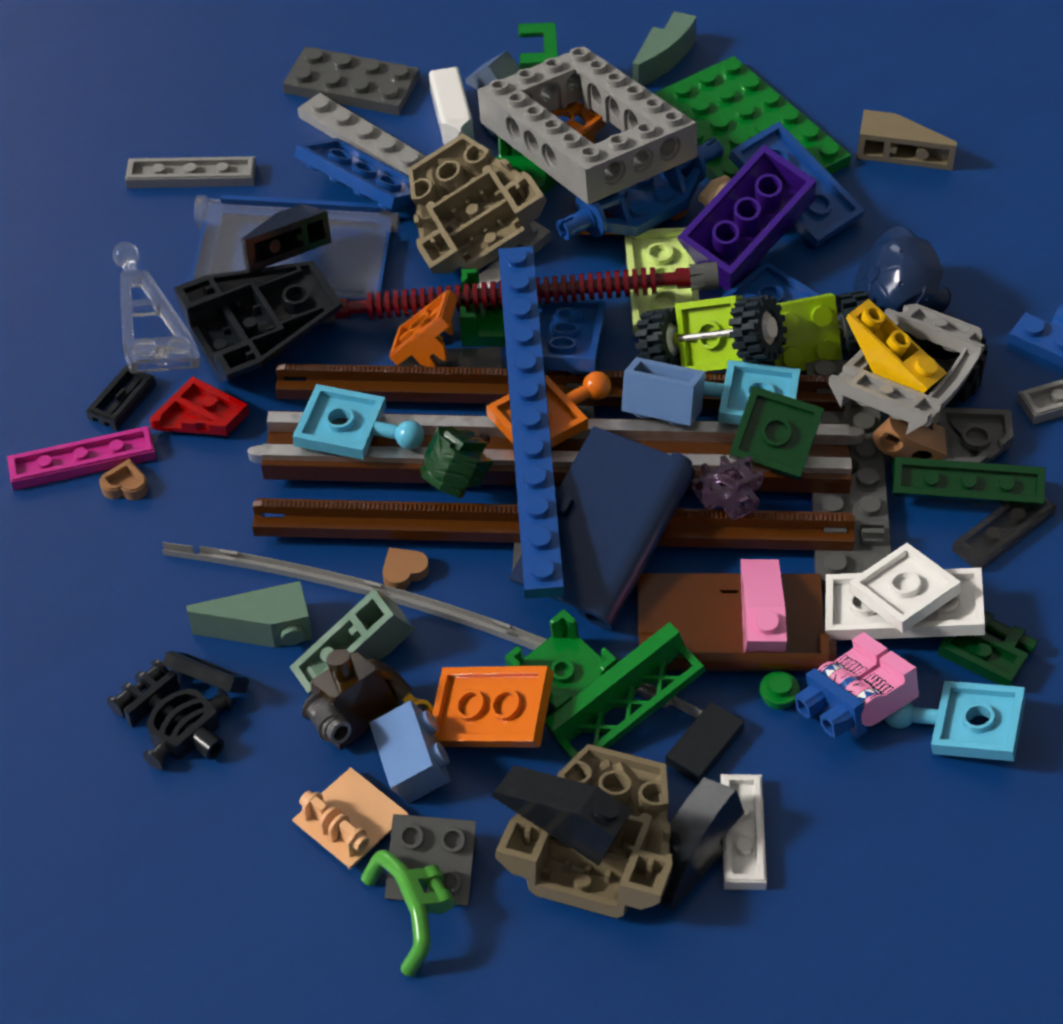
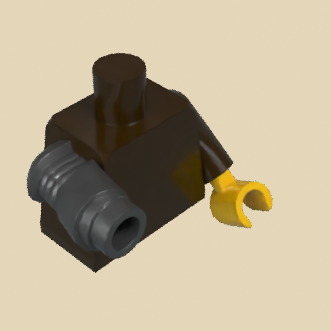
(353, 696)

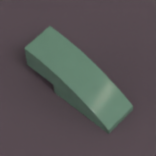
(664, 48)

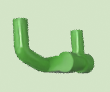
(410, 883)

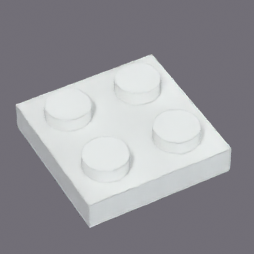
(905, 587)

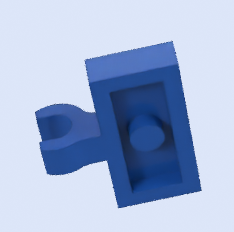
(1040, 336)

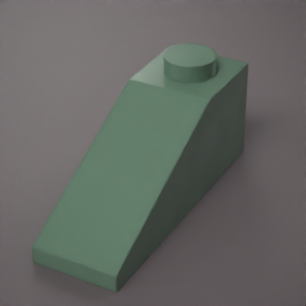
(258, 617)
(369, 629)

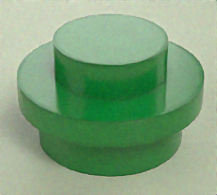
(779, 690)

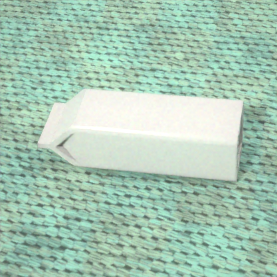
(450, 103)

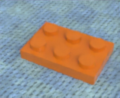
(492, 706)

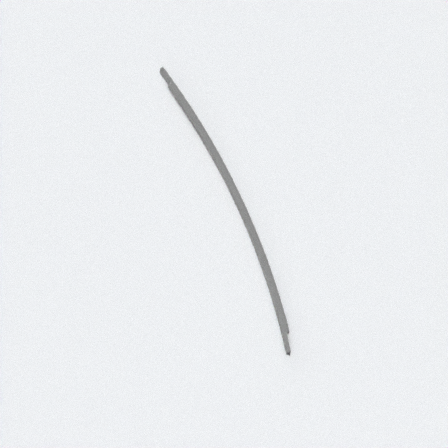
(399, 596)

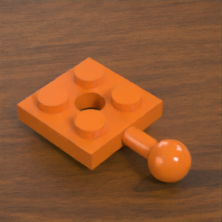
(563, 414)

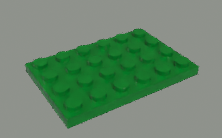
(735, 106)

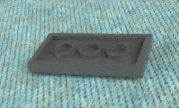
(352, 80)

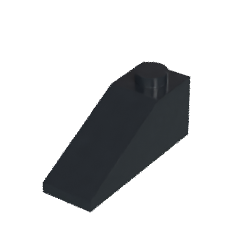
(286, 236)
(566, 809)

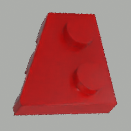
(200, 410)

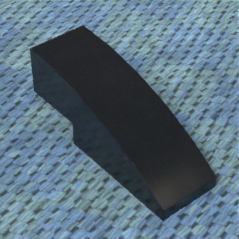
(697, 835)

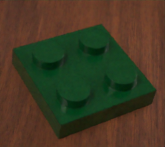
(776, 432)

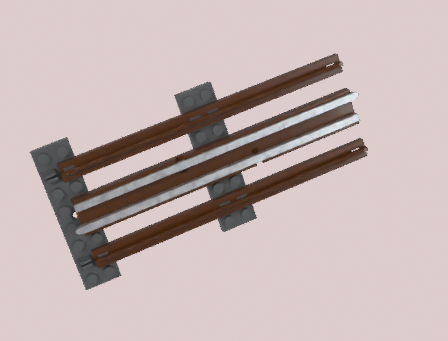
(844, 528)

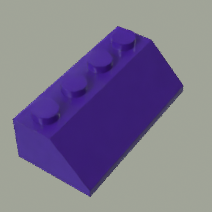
(749, 216)

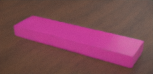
(80, 457)

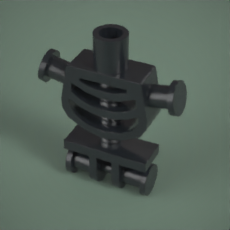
(177, 719)

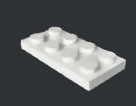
(849, 617)

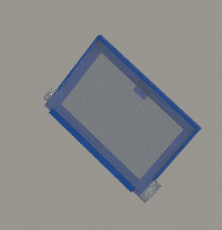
(350, 263)

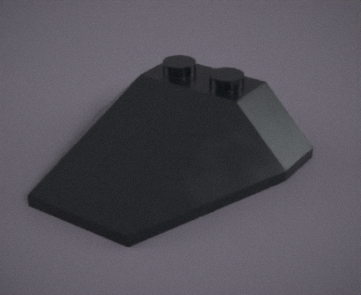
(254, 316)

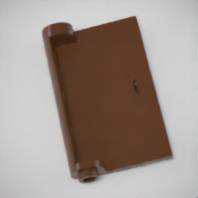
(709, 619)

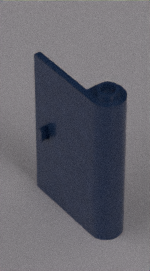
(618, 516)

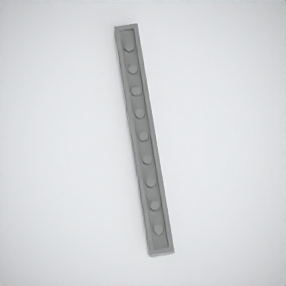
(343, 124)

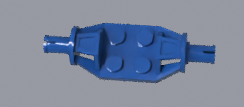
(644, 203)

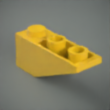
(892, 351)

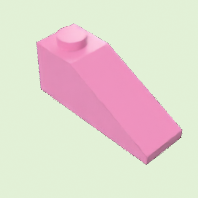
(763, 606)

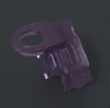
(734, 489)

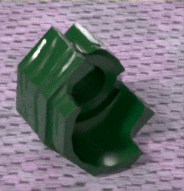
(455, 461)

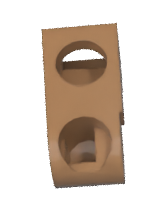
(893, 441)

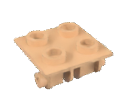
(347, 817)

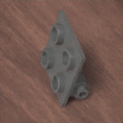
(434, 841)

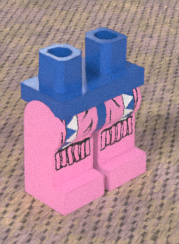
(858, 688)

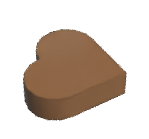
(124, 481)
(404, 567)

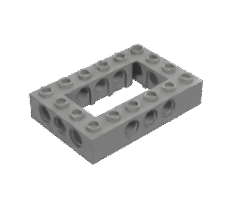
(651, 135)

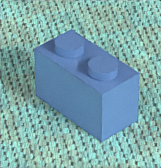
(663, 391)
(410, 751)

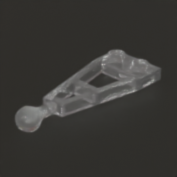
(150, 353)

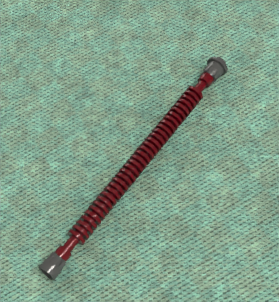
(696, 276)

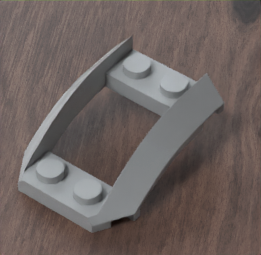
(897, 400)

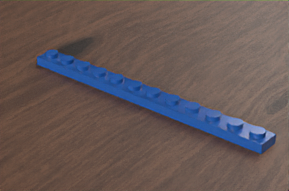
(530, 426)

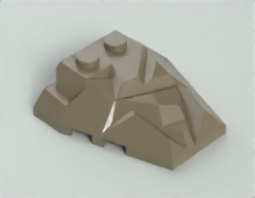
(470, 205)
(637, 863)

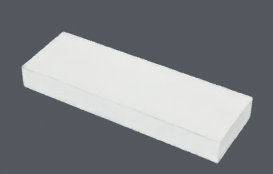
(745, 842)

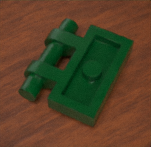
(989, 656)

